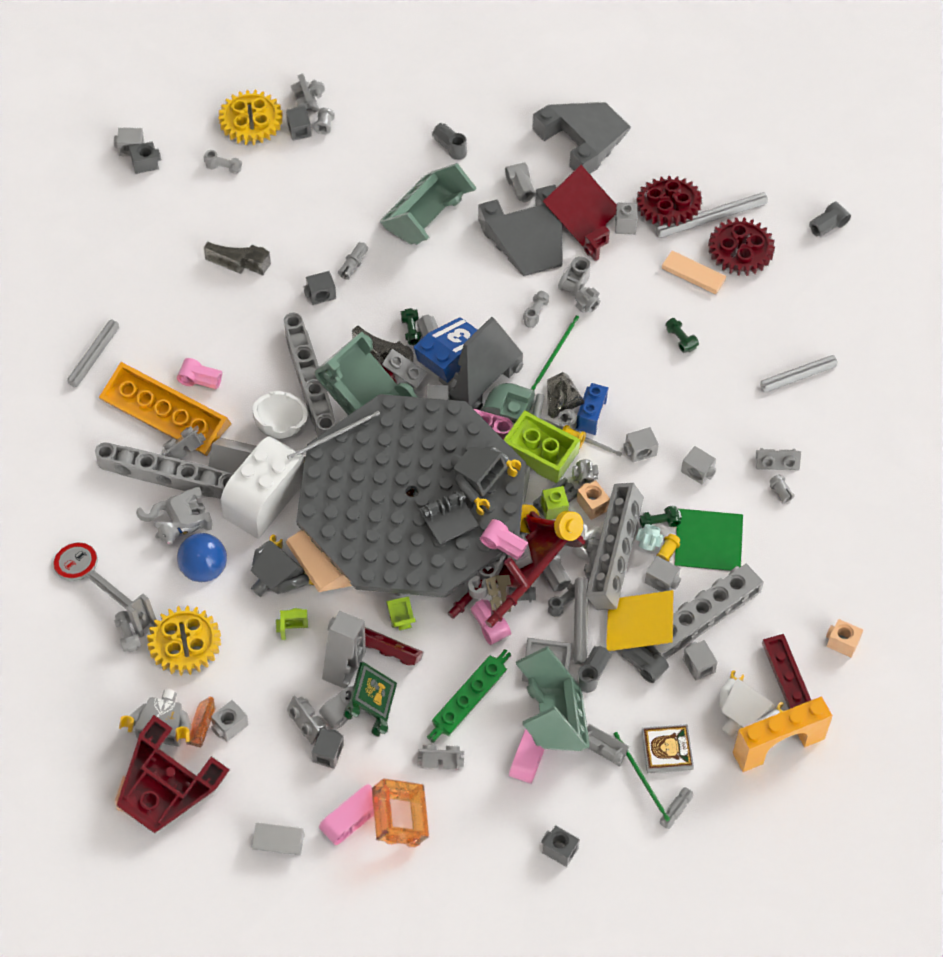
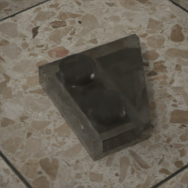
(562, 394)

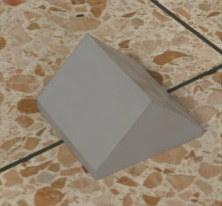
(229, 454)

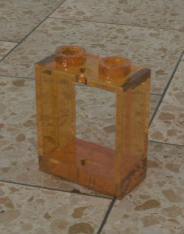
(403, 791)

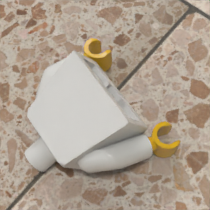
(744, 705)

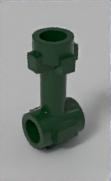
(410, 316)
(686, 343)
(671, 516)

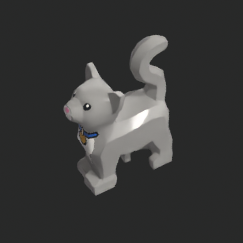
(180, 512)

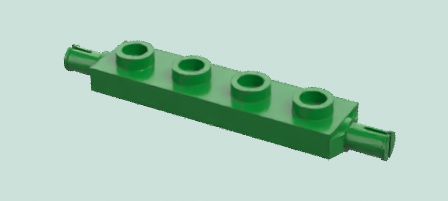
(469, 695)

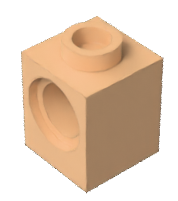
(595, 507)
(844, 646)

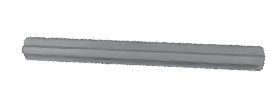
(714, 214)

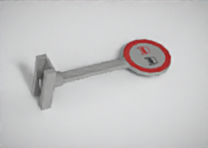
(80, 561)

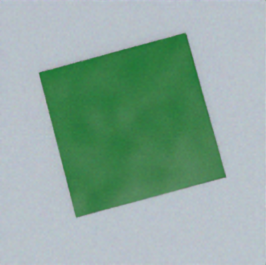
(709, 540)

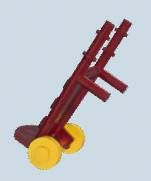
(545, 542)

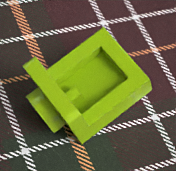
(400, 613)
(291, 619)

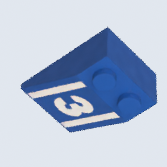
(442, 348)

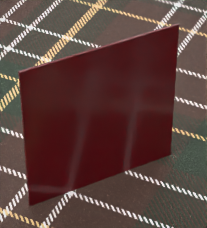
(581, 204)

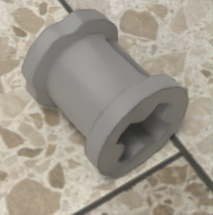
(324, 120)

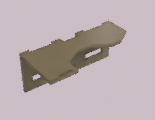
(503, 581)

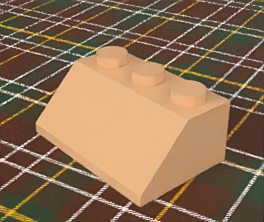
(316, 563)

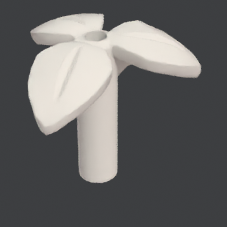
(580, 551)

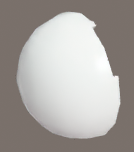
(279, 414)

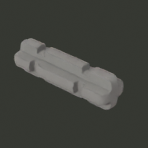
(677, 807)

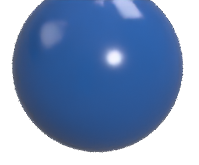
(201, 557)

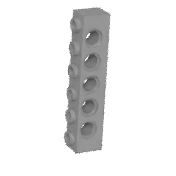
(614, 546)
(749, 586)

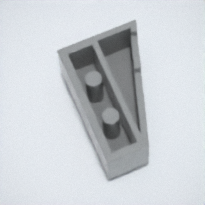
(344, 649)

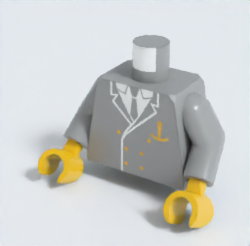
(164, 709)

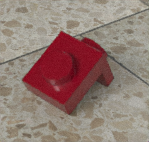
(595, 240)

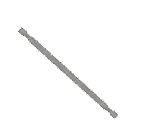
(333, 435)
(591, 441)

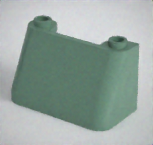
(356, 376)

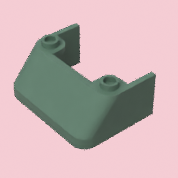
(426, 201)
(561, 703)

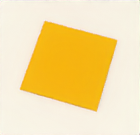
(641, 621)

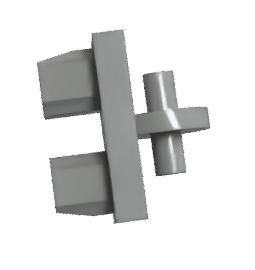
(309, 90)

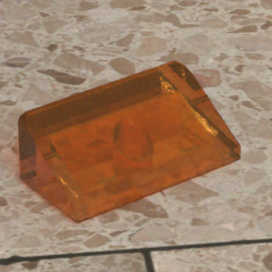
(201, 722)

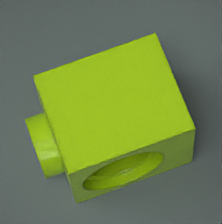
(554, 502)

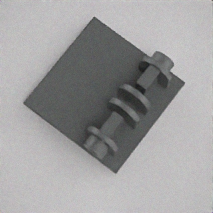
(449, 517)

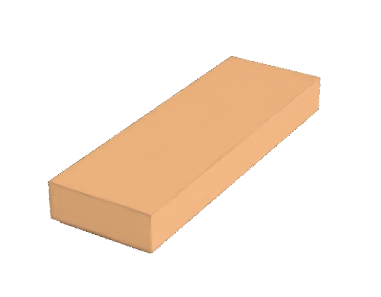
(693, 272)

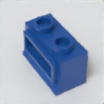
(589, 412)

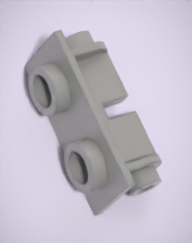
(404, 368)
(189, 438)
(778, 460)
(300, 712)
(606, 745)
(431, 755)

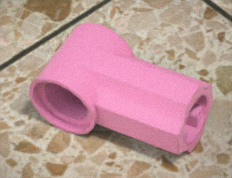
(194, 373)
(498, 536)
(482, 611)

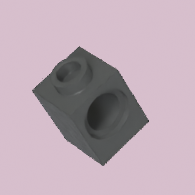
(298, 123)
(144, 157)
(320, 288)
(328, 748)
(564, 854)

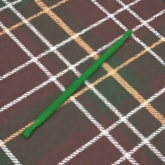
(554, 353)
(641, 776)

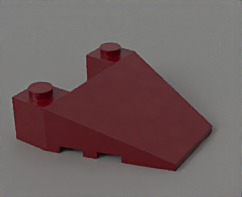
(158, 786)

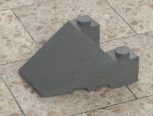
(590, 125)
(526, 236)
(483, 361)

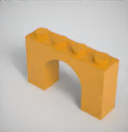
(806, 720)

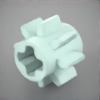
(649, 537)

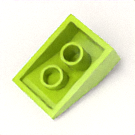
(543, 446)

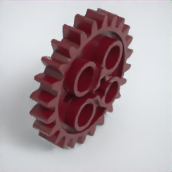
(669, 201)
(750, 256)

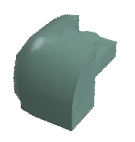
(509, 401)

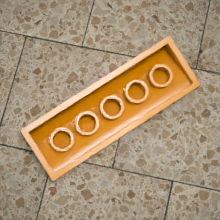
(162, 406)

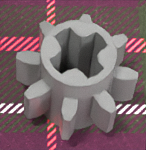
(587, 299)
(585, 472)

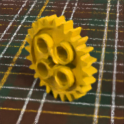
(235, 117)
(163, 644)

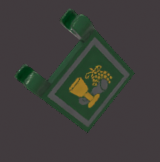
(374, 695)

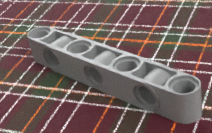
(301, 348)
(161, 469)

